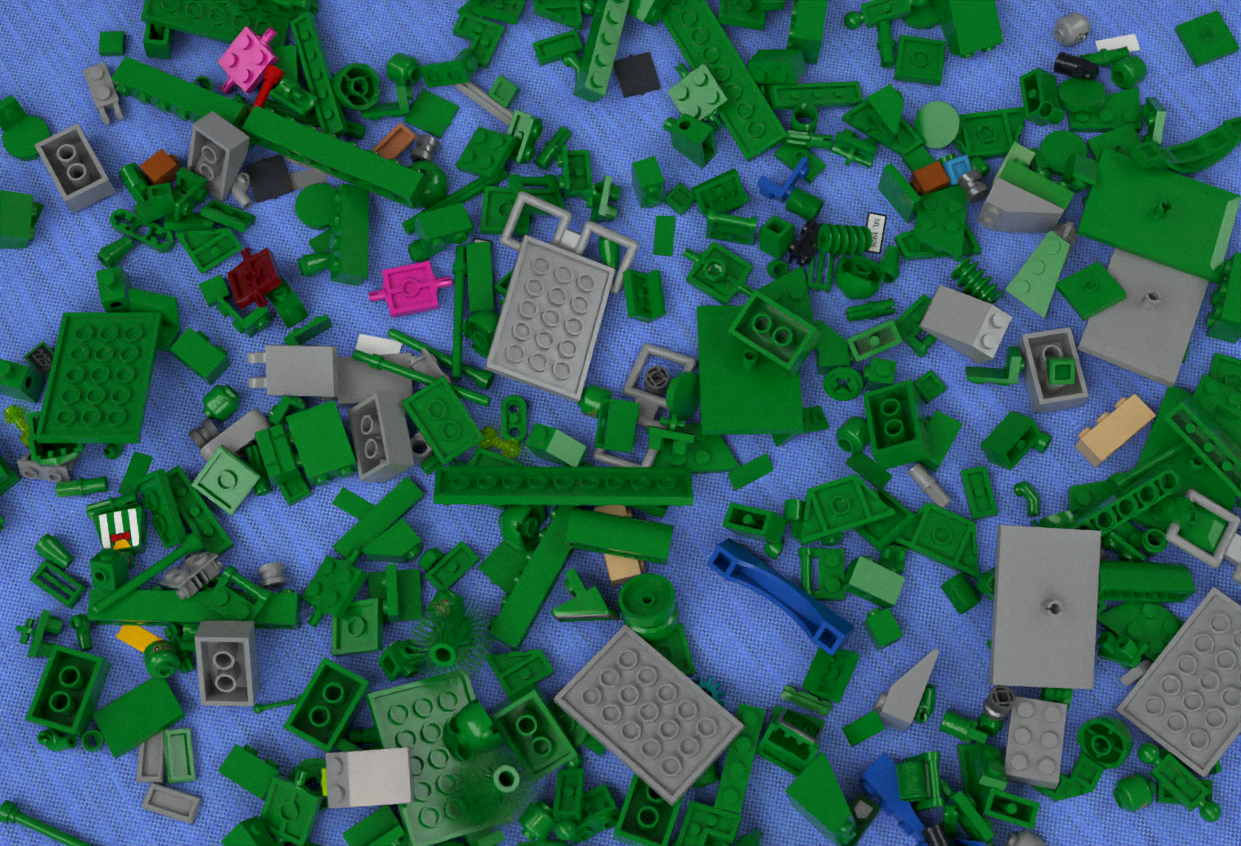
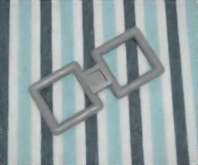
(567, 238)
(648, 403)
(1229, 545)

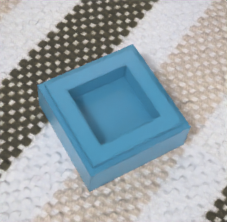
(956, 168)

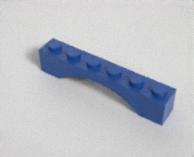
(818, 621)
(881, 781)

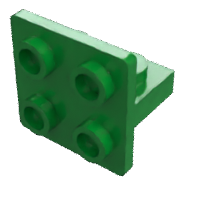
(399, 593)
(377, 829)

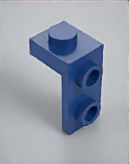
(770, 189)

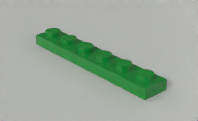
(318, 74)

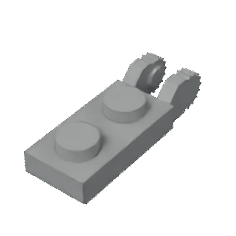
(103, 91)

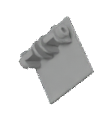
(185, 576)

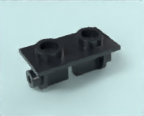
(801, 249)

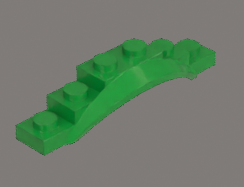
(1194, 154)

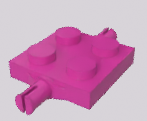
(247, 60)
(410, 289)

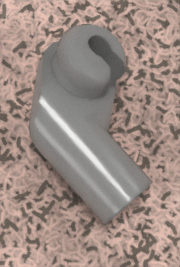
(240, 189)

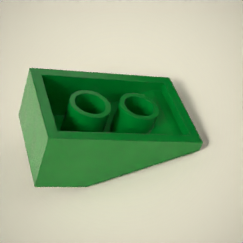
(532, 722)

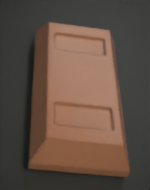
(395, 142)

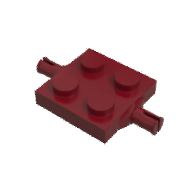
(254, 278)

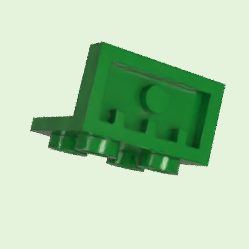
(153, 302)

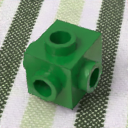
(396, 662)

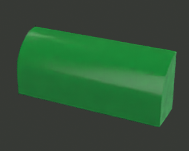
(619, 535)
(1144, 581)

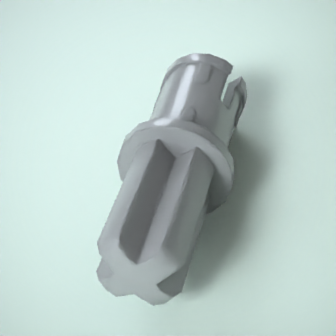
(929, 485)

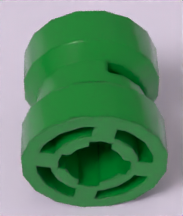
(1057, 695)

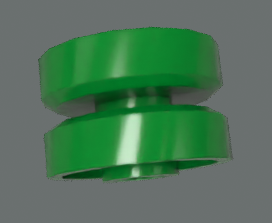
(649, 606)

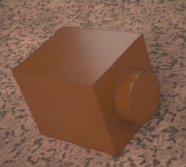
(161, 168)
(929, 179)

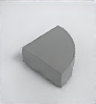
(1135, 673)

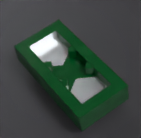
(864, 813)

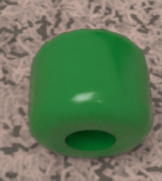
(978, 163)

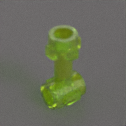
(14, 415)
(509, 448)

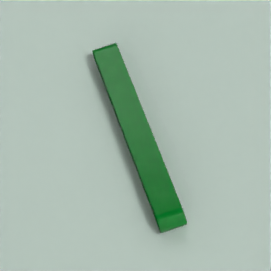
(1110, 510)

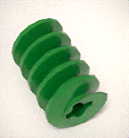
(844, 239)
(974, 282)

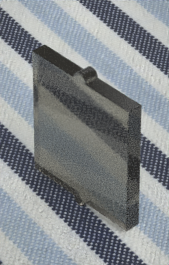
(636, 75)
(269, 178)

